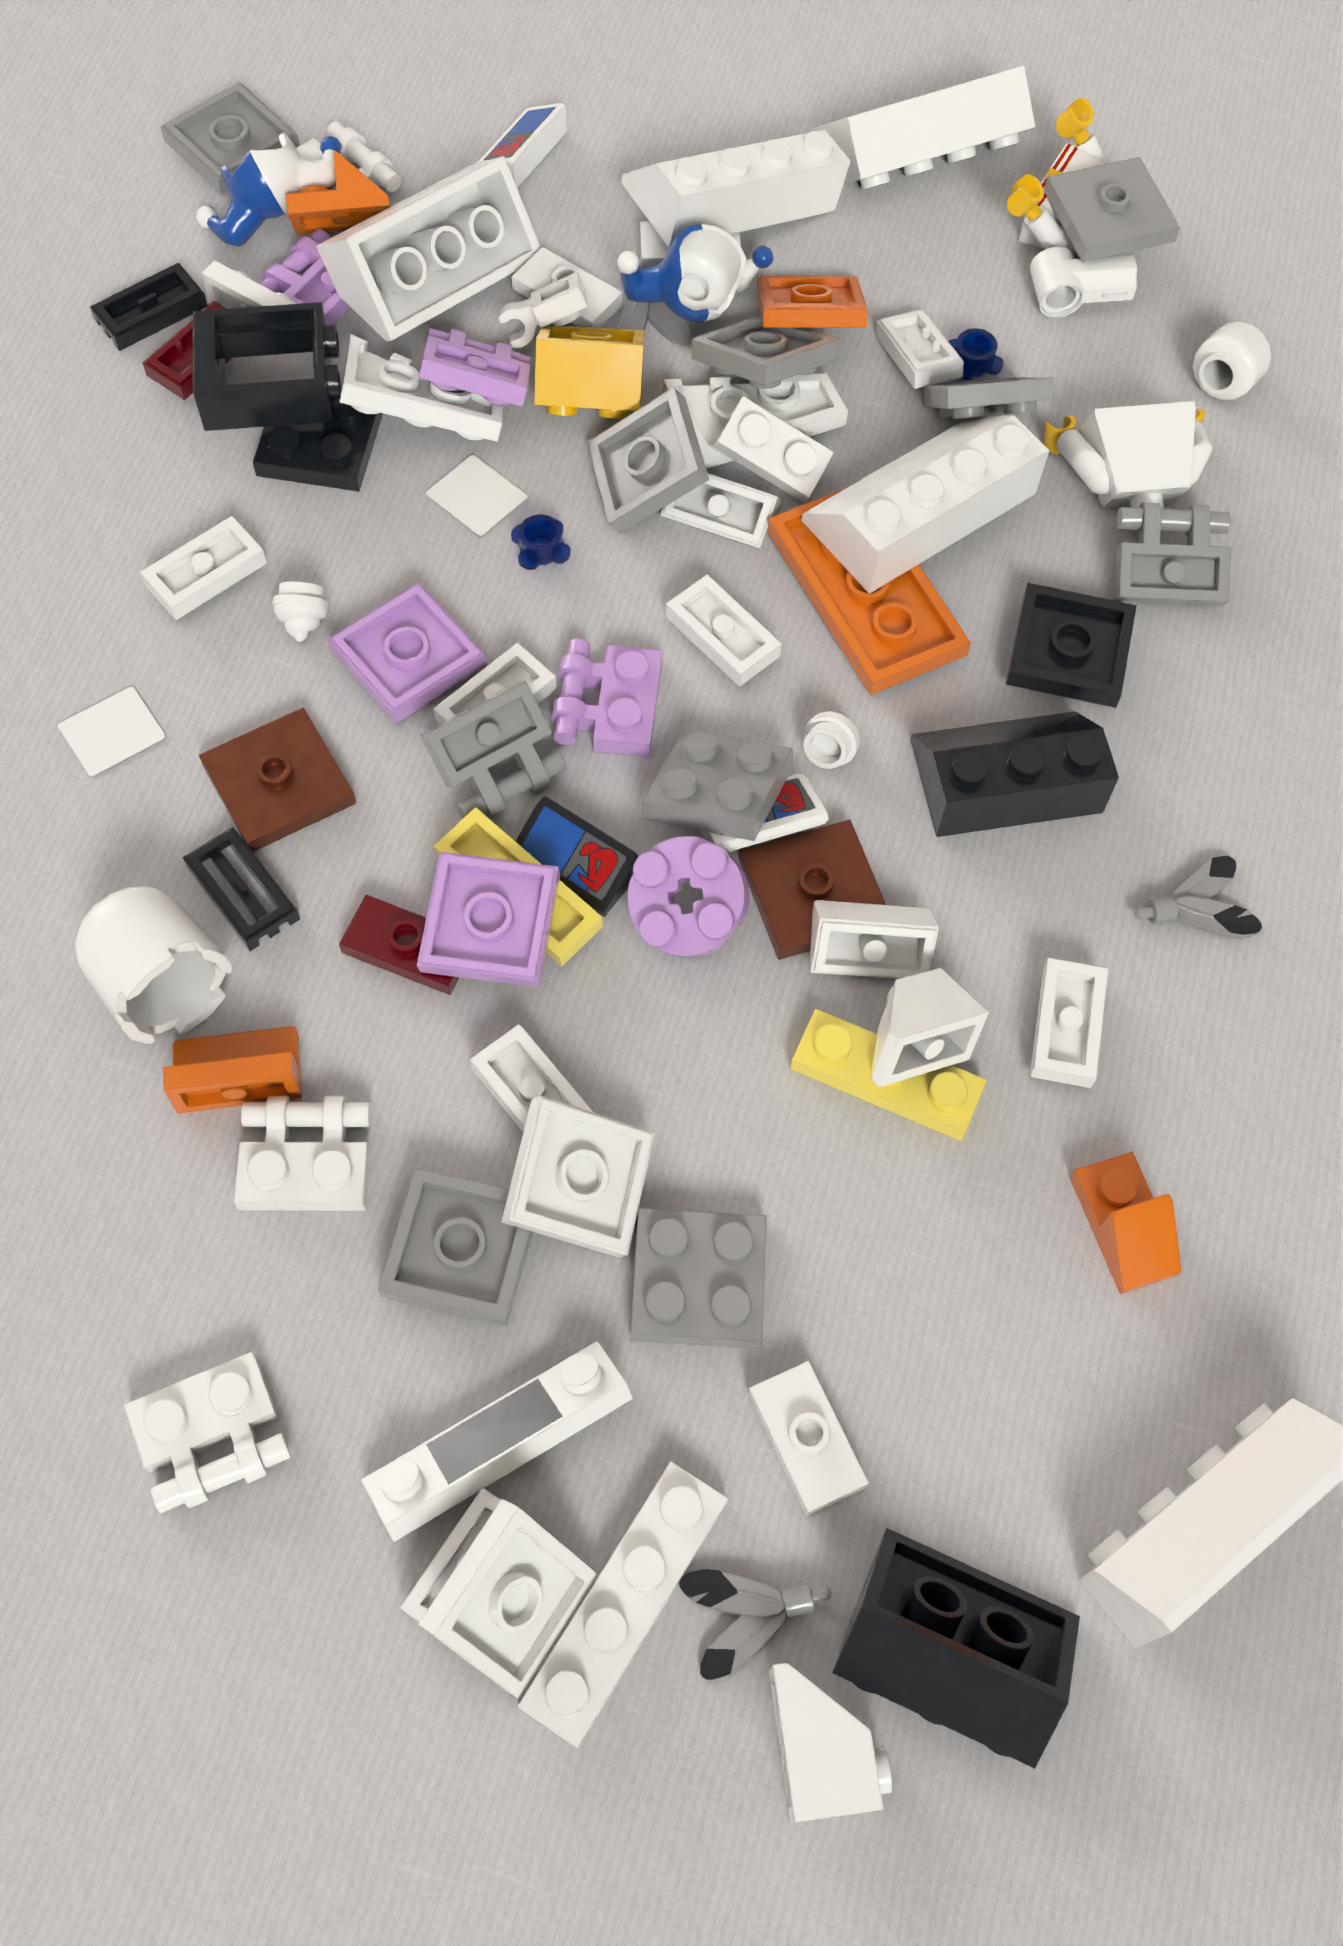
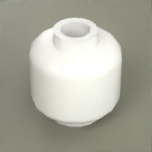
(1232, 361)

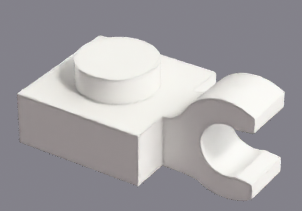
(554, 304)

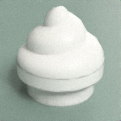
(300, 607)
(830, 740)

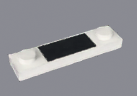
(496, 1440)

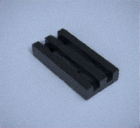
(144, 310)
(265, 922)

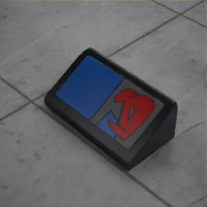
(587, 858)

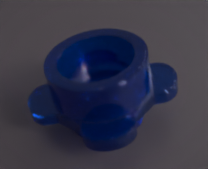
(978, 352)
(540, 530)

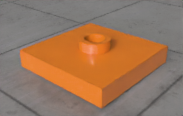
(811, 301)

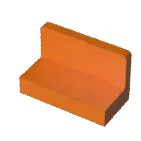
(233, 1069)

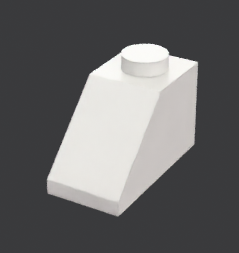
(925, 1027)
(824, 1752)

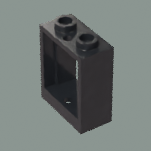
(261, 333)

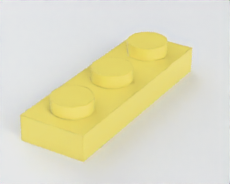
(572, 919)
(844, 1058)

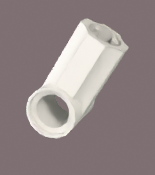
(1067, 282)

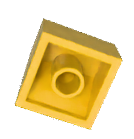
(589, 370)

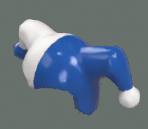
(261, 187)
(697, 273)

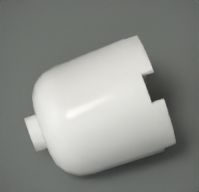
(150, 962)

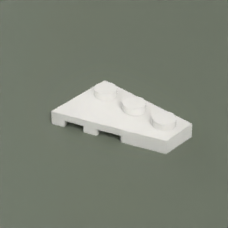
(395, 389)
(802, 401)

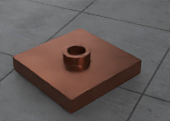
(277, 779)
(805, 868)

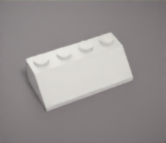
(934, 125)
(742, 185)
(432, 249)
(929, 498)
(1217, 1522)

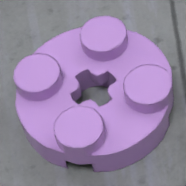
(714, 918)

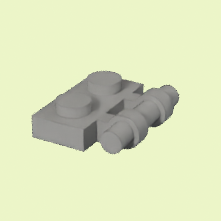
(1172, 571)
(487, 735)

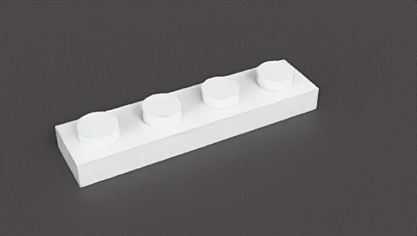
(623, 1605)

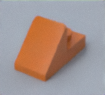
(338, 209)
(1128, 1223)

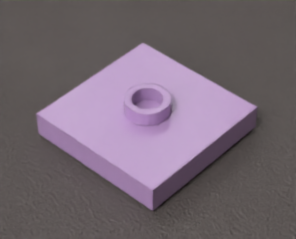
(407, 652)
(489, 919)

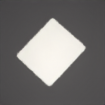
(476, 495)
(111, 731)

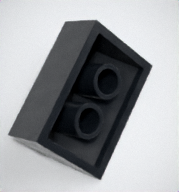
(1014, 772)
(960, 1648)

